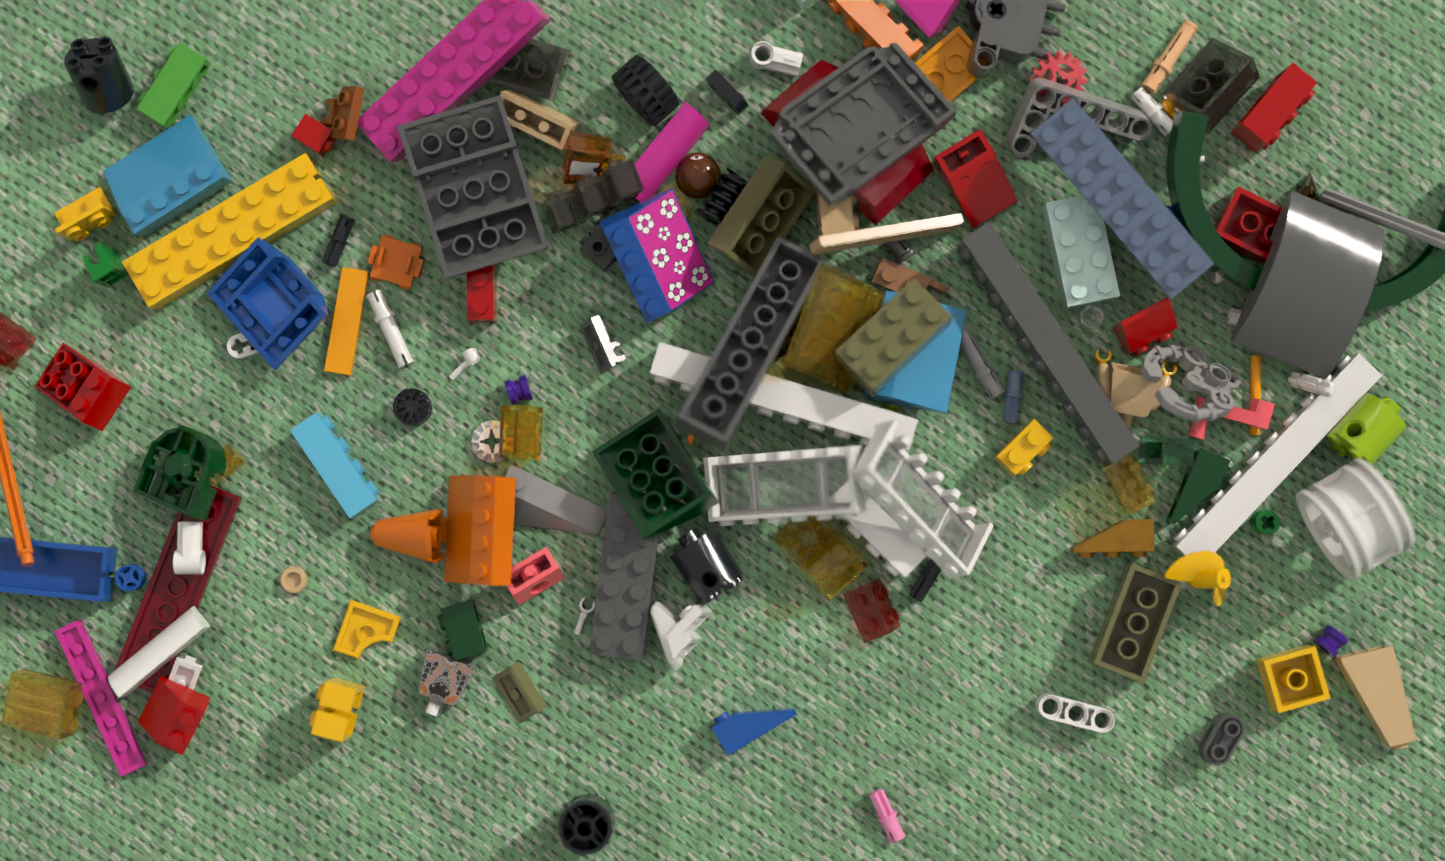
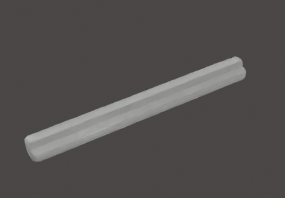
(1384, 218)

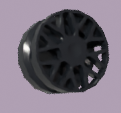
(412, 407)

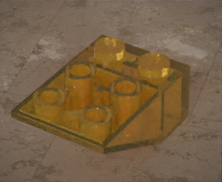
(820, 554)

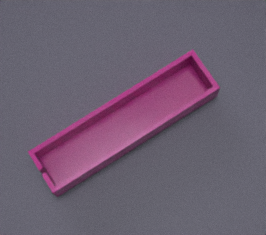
(453, 69)

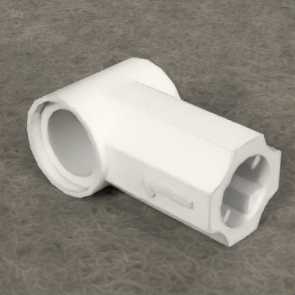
(779, 59)
(189, 556)

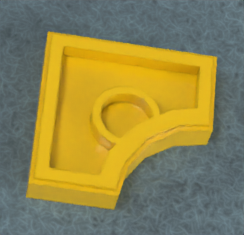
(363, 627)

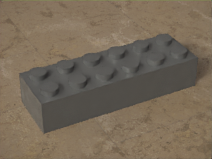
(623, 587)

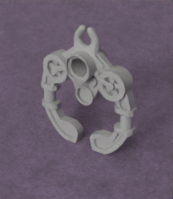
(1206, 378)

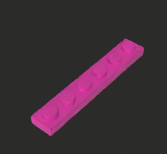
(101, 697)

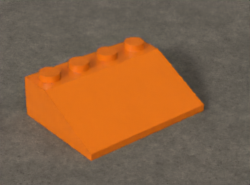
(480, 530)

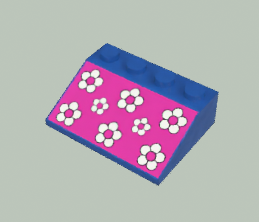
(657, 254)

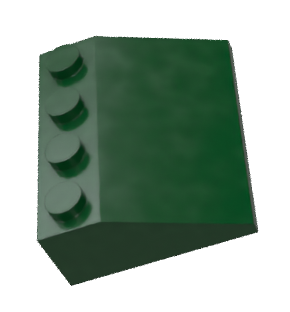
(655, 475)

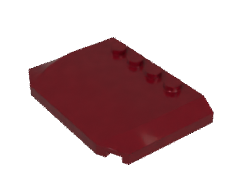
(888, 188)

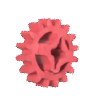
(1067, 75)

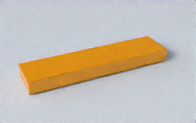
(346, 321)

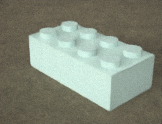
(1080, 252)

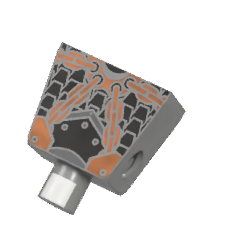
(443, 680)

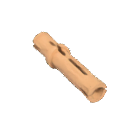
(1163, 66)

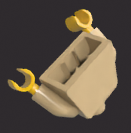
(1128, 388)

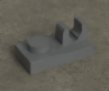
(599, 344)

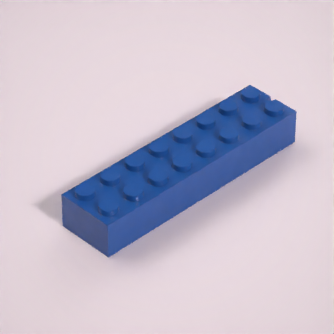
(59, 570)

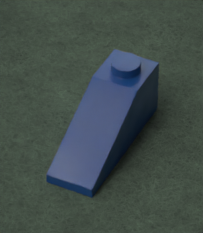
(745, 726)

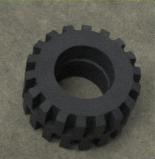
(645, 90)

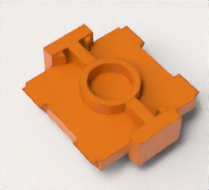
(396, 261)

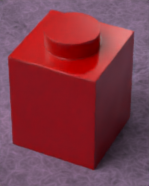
(314, 135)

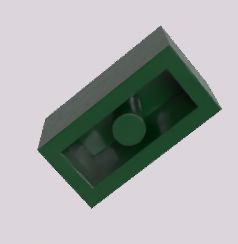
(463, 630)

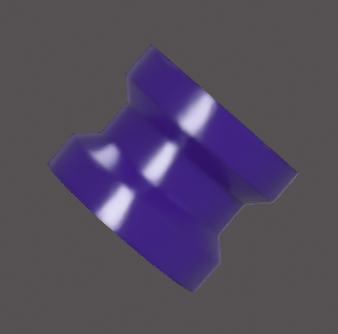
(518, 390)
(1330, 641)

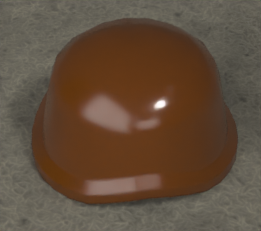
(697, 175)

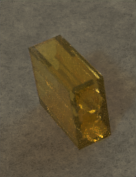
(42, 703)

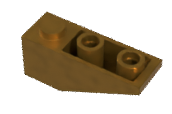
(1124, 536)

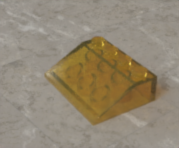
(831, 315)

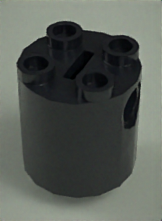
(98, 74)
(702, 556)
(598, 831)

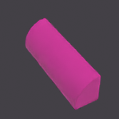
(669, 149)

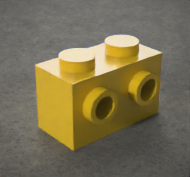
(1023, 447)

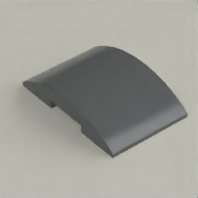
(472, 187)
(1311, 286)

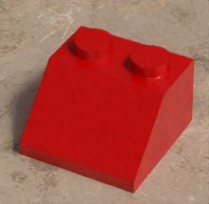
(1146, 326)
(173, 714)

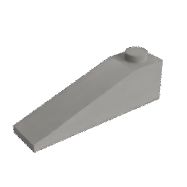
(551, 507)

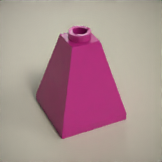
(929, 15)

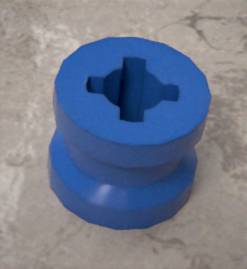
(125, 576)

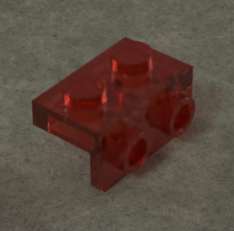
(13, 342)
(872, 610)

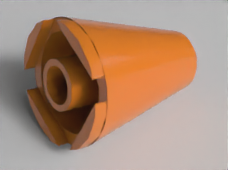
(412, 534)

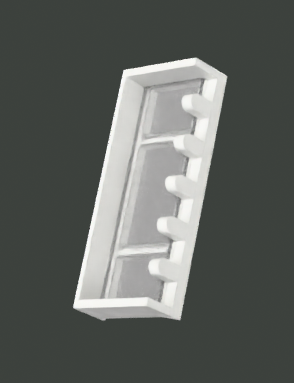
(785, 485)
(919, 503)

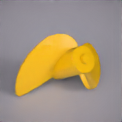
(1202, 571)

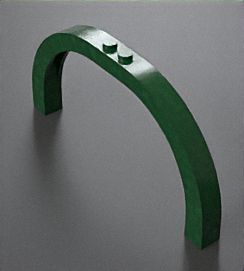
(1188, 206)

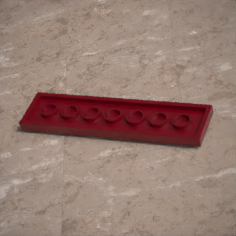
(173, 594)

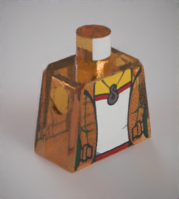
(586, 156)

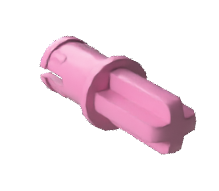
(887, 816)

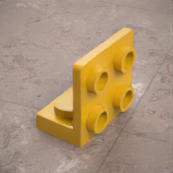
(84, 215)

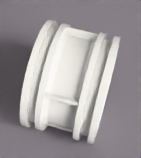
(1355, 518)

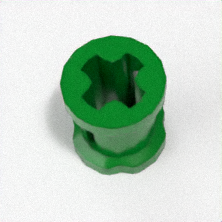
(1273, 522)

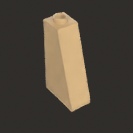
(1380, 692)

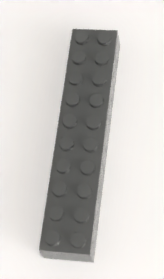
(1047, 345)

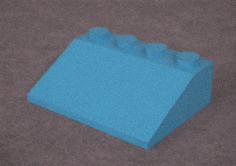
(166, 177)
(930, 375)

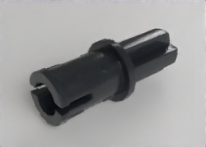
(338, 240)
(925, 581)

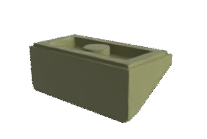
(519, 692)

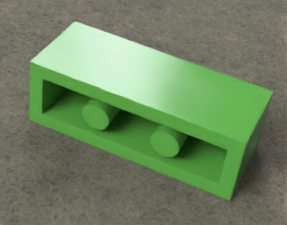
(173, 85)

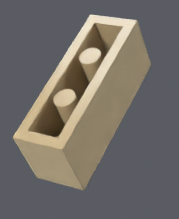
(538, 119)

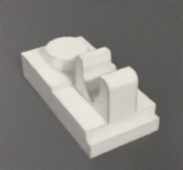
(185, 671)

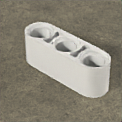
(1086, 718)

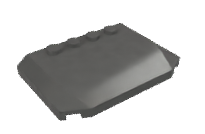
(860, 121)

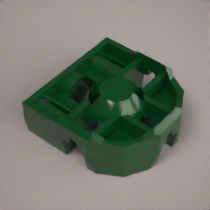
(187, 453)

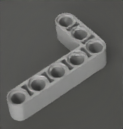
(1051, 103)

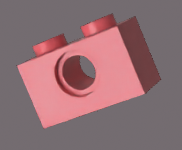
(534, 575)

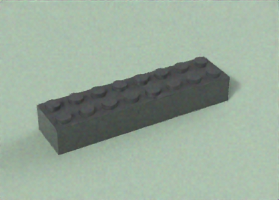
(749, 344)

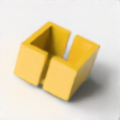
(334, 715)

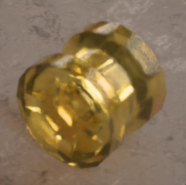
(233, 460)

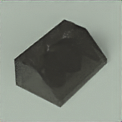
(535, 69)
(1213, 82)

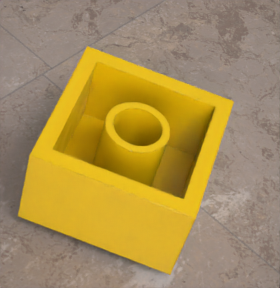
(1293, 678)

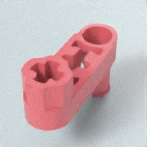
(1257, 415)

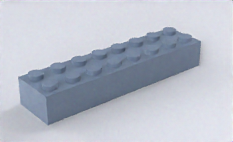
(1122, 198)

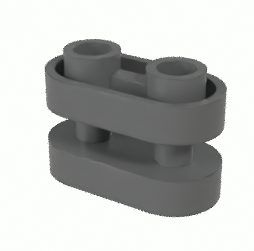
(1221, 738)

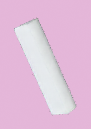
(158, 652)

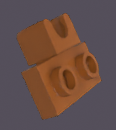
(344, 113)

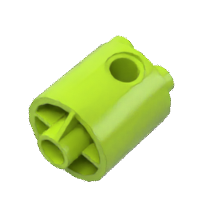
(1367, 429)

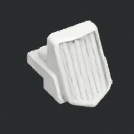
(678, 632)

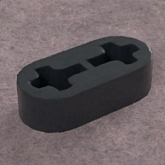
(726, 92)

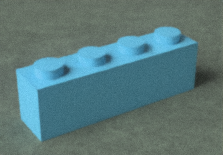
(335, 465)

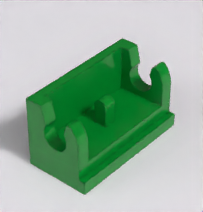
(108, 269)

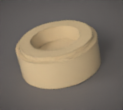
(293, 580)

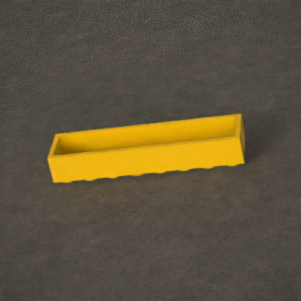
(227, 230)

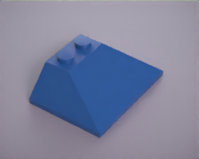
(269, 301)

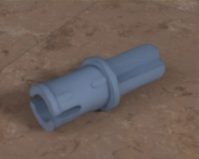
(1013, 396)

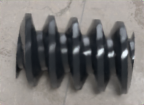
(723, 198)

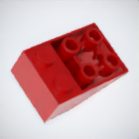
(975, 178)
(82, 387)

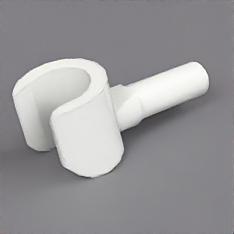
(471, 357)
(583, 616)

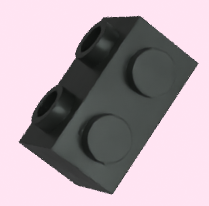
(597, 247)

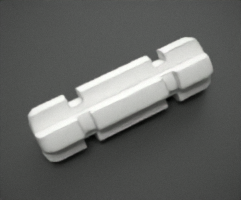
(1311, 384)

